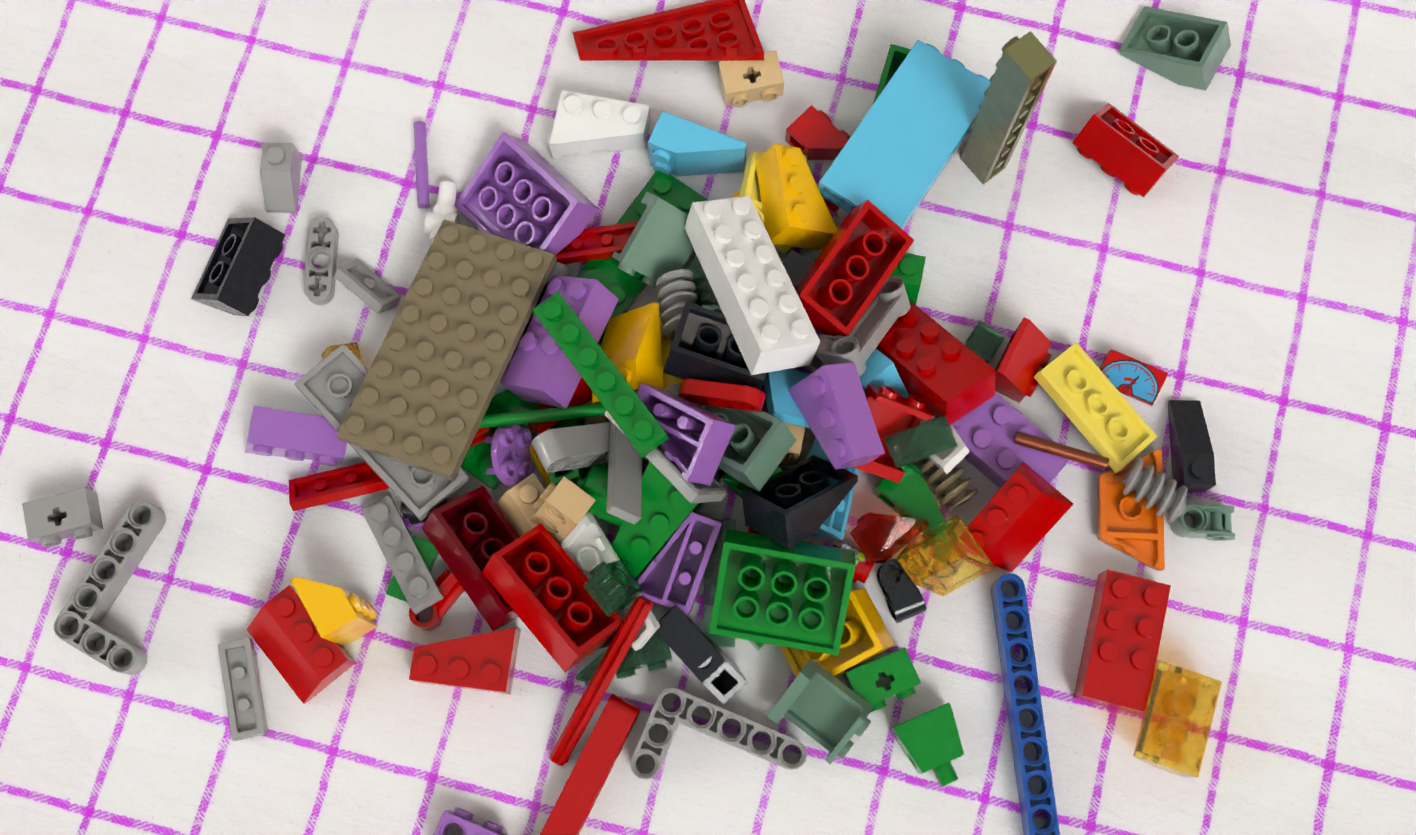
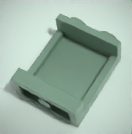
(657, 242)
(823, 709)

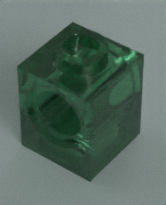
(612, 587)

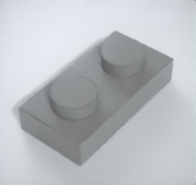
(367, 286)

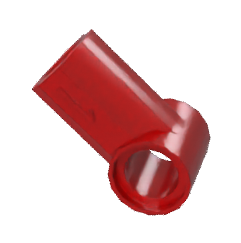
(451, 591)

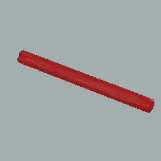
(601, 680)

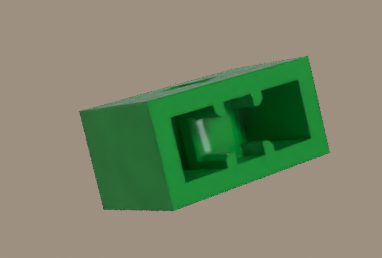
(896, 666)

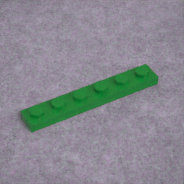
(600, 374)

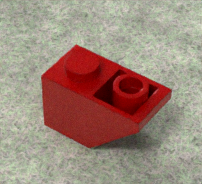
(816, 135)

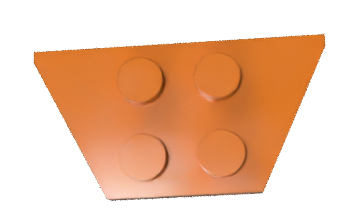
(1127, 523)

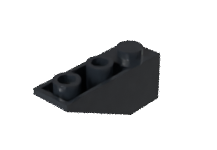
(700, 654)

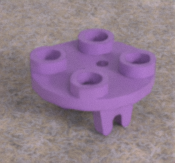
(510, 454)

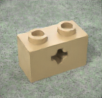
(736, 78)

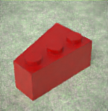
(469, 662)

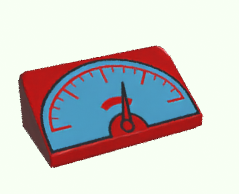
(1133, 376)

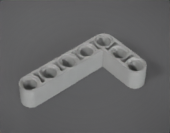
(576, 445)
(108, 590)
(712, 728)

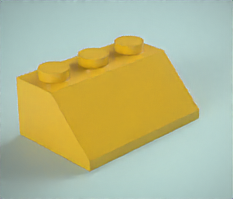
(336, 612)

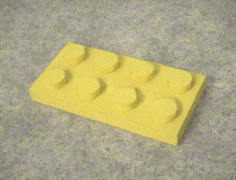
(1095, 407)

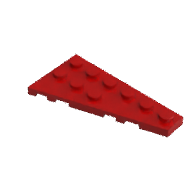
(688, 33)

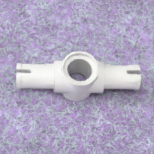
(442, 210)

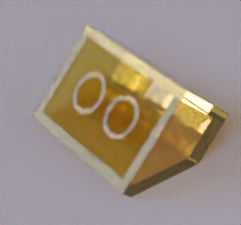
(1177, 720)

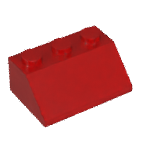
(1124, 150)
(1017, 517)
(296, 647)

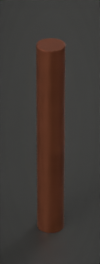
(1061, 450)

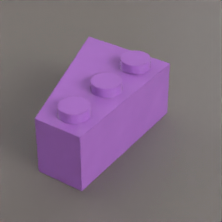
(839, 414)
(694, 434)
(294, 436)
(682, 563)

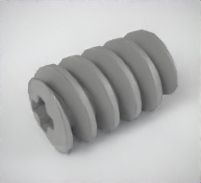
(673, 292)
(1156, 490)

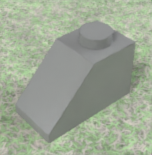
(280, 177)

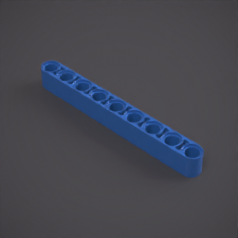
(1030, 701)

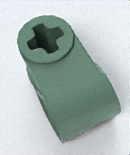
(1209, 522)

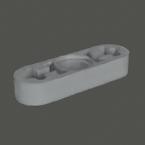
(312, 282)

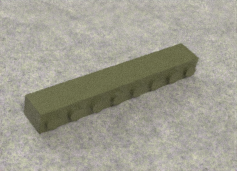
(1007, 105)

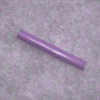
(421, 165)

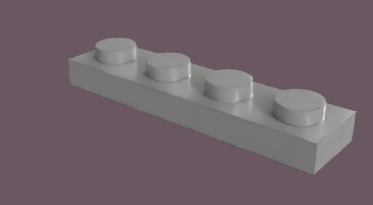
(402, 554)

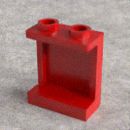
(891, 415)

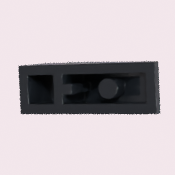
(1190, 446)

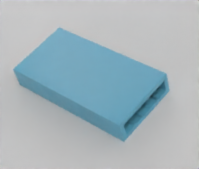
(907, 135)

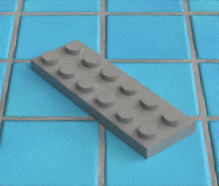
(331, 390)

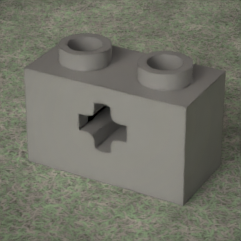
(45, 514)

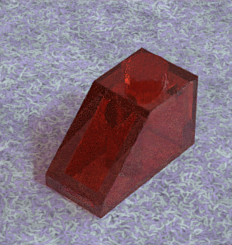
(885, 534)

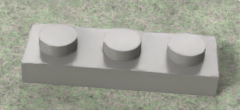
(242, 689)

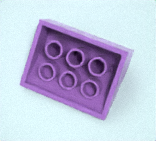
(524, 198)

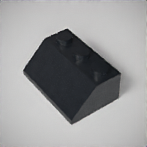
(239, 266)
(708, 350)

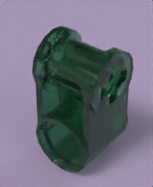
(985, 341)

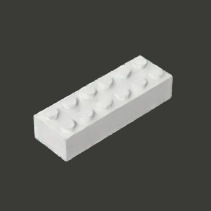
(751, 285)

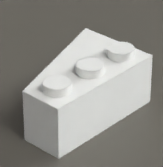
(596, 124)

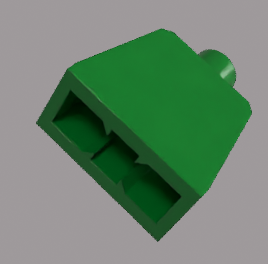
(931, 742)

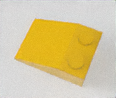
(635, 346)
(861, 640)

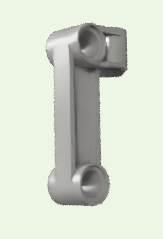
(868, 332)

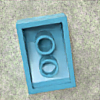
(692, 149)

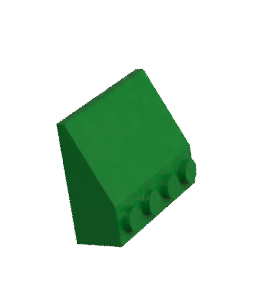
(782, 593)

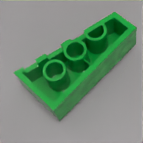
(661, 515)

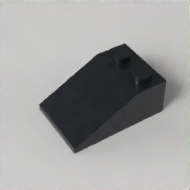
(797, 500)

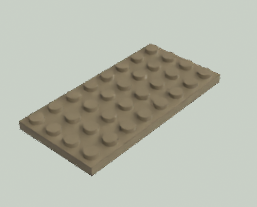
(447, 349)

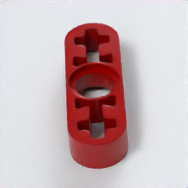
(722, 395)

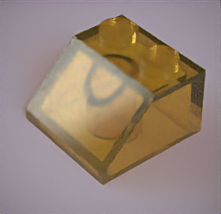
(944, 558)

